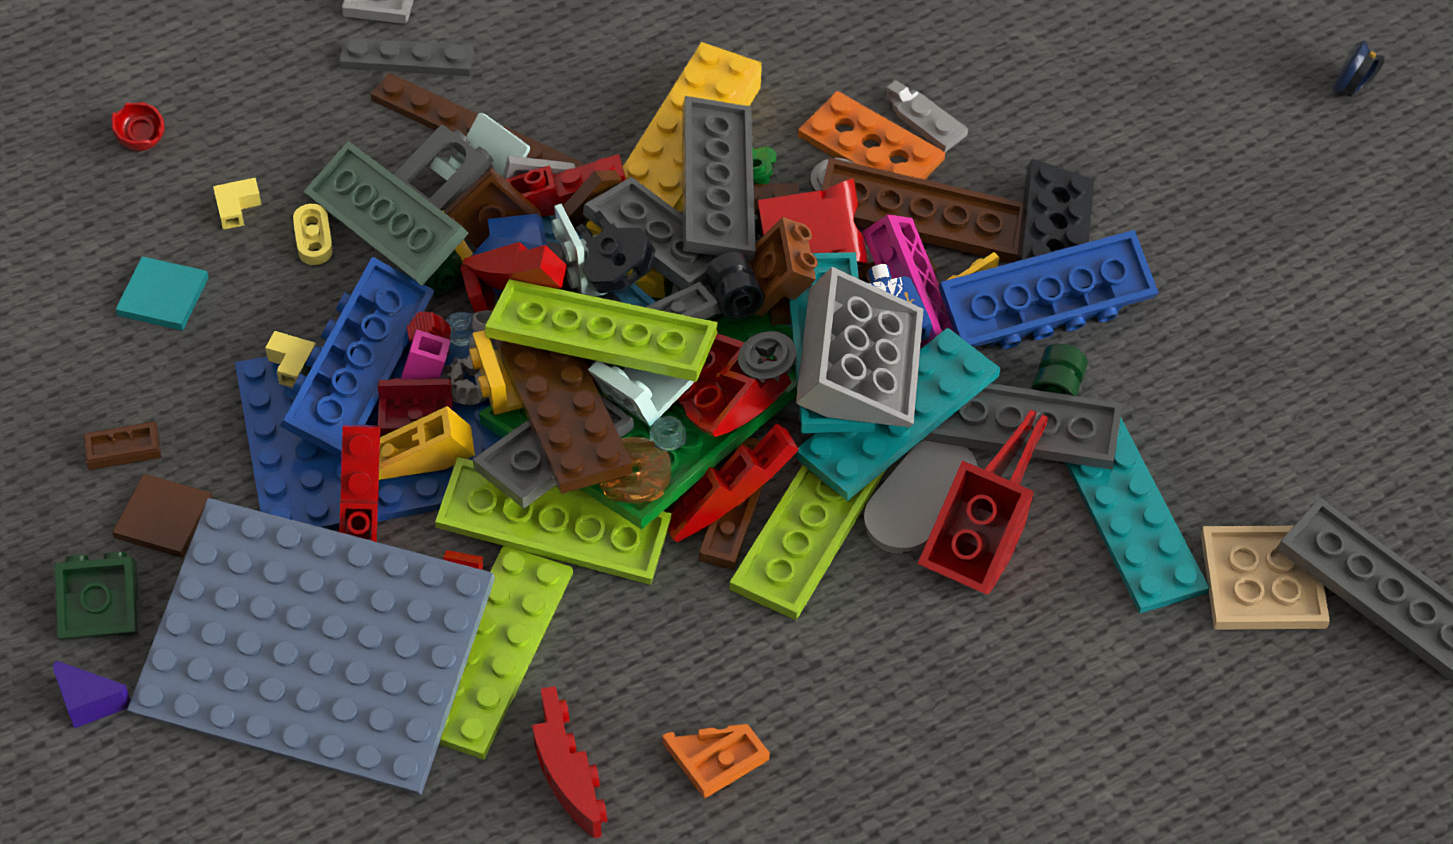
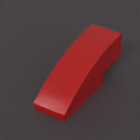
(518, 263)

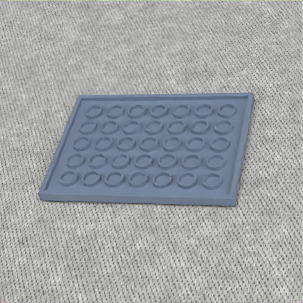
(313, 645)

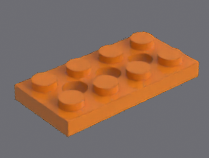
(868, 125)

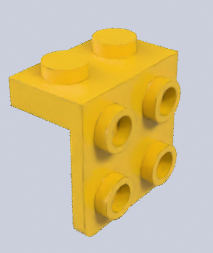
(494, 378)

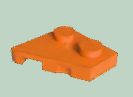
(716, 755)

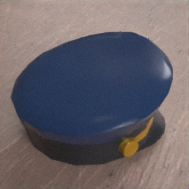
(1358, 69)

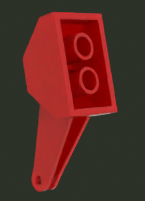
(983, 515)

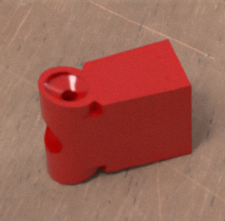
(826, 214)

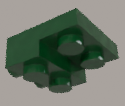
(96, 596)

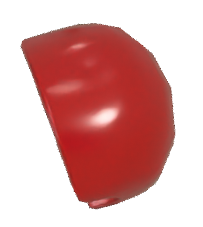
(138, 126)

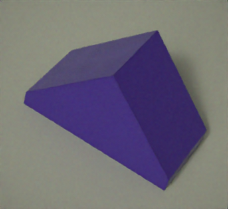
(88, 694)

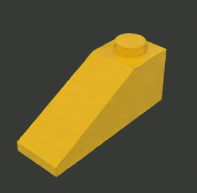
(425, 445)

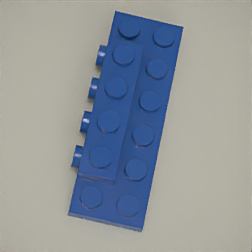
(1049, 292)
(355, 356)

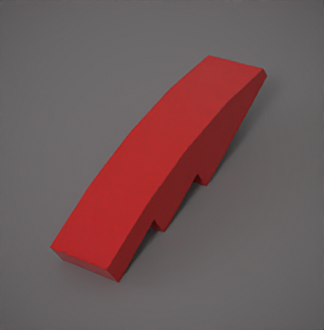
(731, 485)

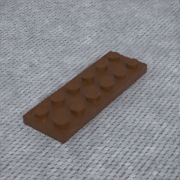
(940, 212)
(565, 415)

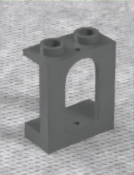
(475, 164)

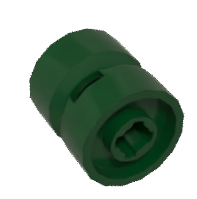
(1061, 370)

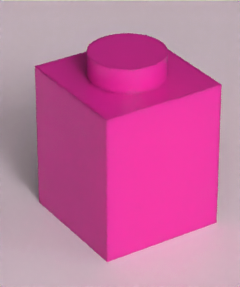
(426, 356)

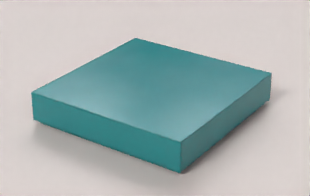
(162, 293)

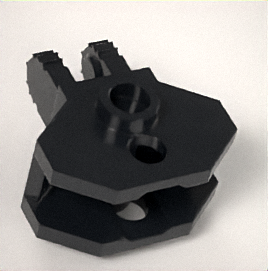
(615, 254)

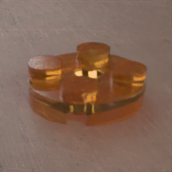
(646, 484)

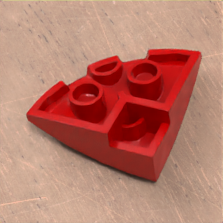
(724, 394)

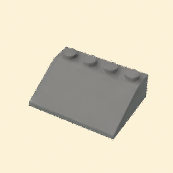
(859, 352)

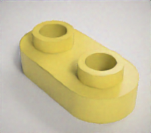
(312, 236)

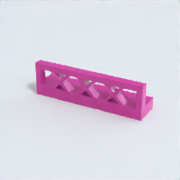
(899, 253)

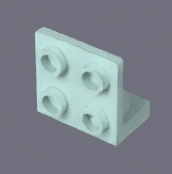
(492, 138)
(574, 251)
(638, 391)

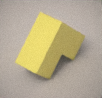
(234, 197)
(291, 355)

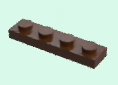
(727, 534)

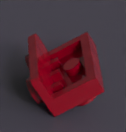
(410, 400)

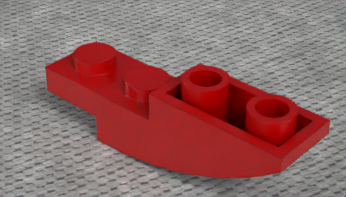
(547, 190)
(360, 481)
(565, 768)

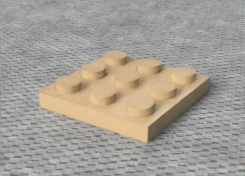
(1256, 583)

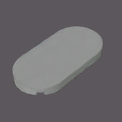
(911, 498)

